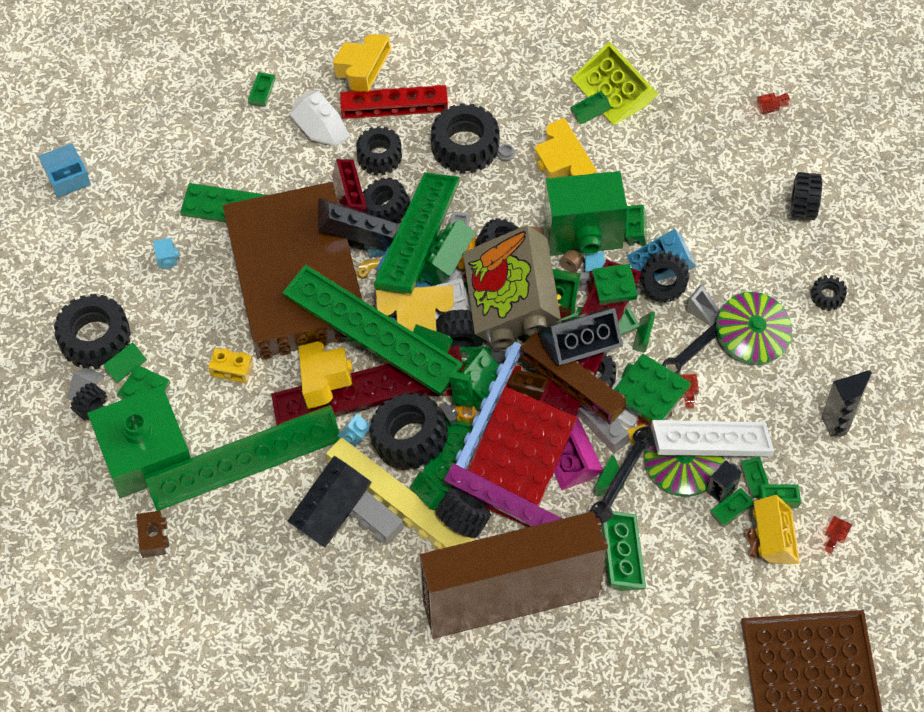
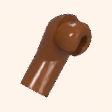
(754, 541)

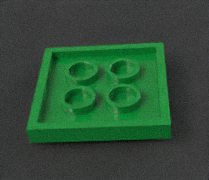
(652, 389)

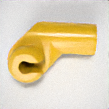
(366, 266)

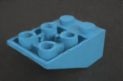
(64, 170)
(671, 241)

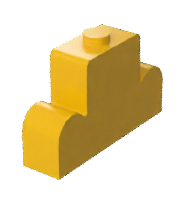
(362, 61)
(562, 152)
(416, 307)
(323, 372)

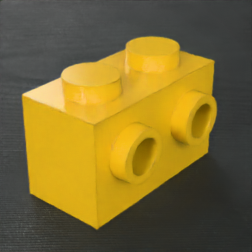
(230, 365)

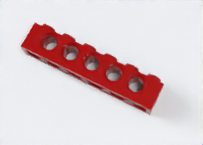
(393, 101)

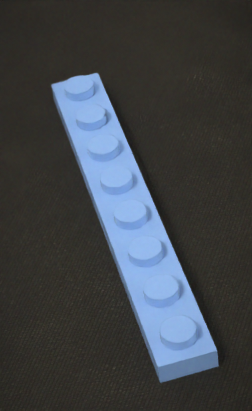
(488, 405)

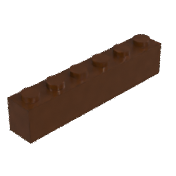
(575, 380)

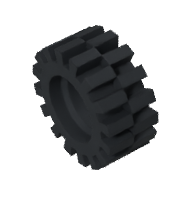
(829, 302)
(87, 400)

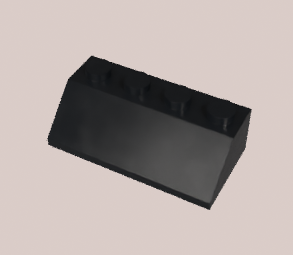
(355, 224)
(581, 336)
(844, 403)
(329, 501)

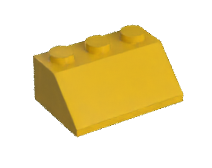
(776, 531)

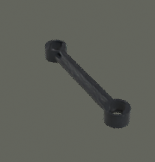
(692, 349)
(643, 439)

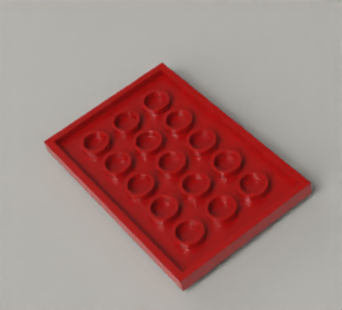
(522, 446)

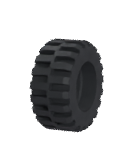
(465, 119)
(86, 311)
(418, 448)

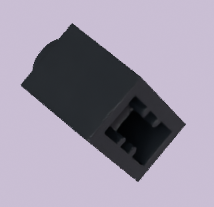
(724, 481)

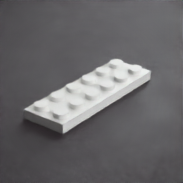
(712, 438)

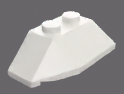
(318, 119)

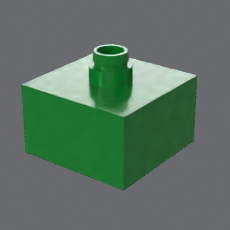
(585, 213)
(138, 438)

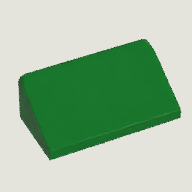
(591, 107)
(644, 332)
(436, 338)
(124, 362)
(787, 492)

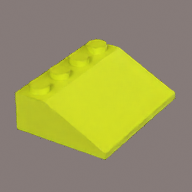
(619, 82)

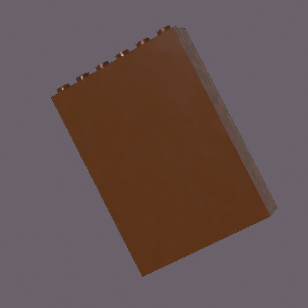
(270, 246)
(513, 574)

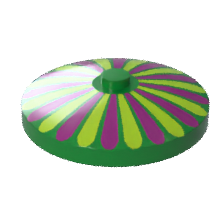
(754, 328)
(680, 473)

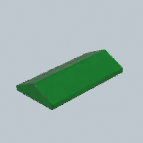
(624, 552)

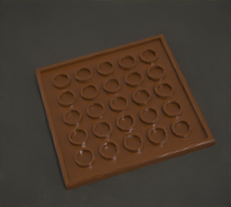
(811, 663)

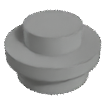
(506, 152)

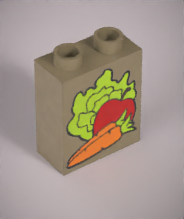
(511, 286)

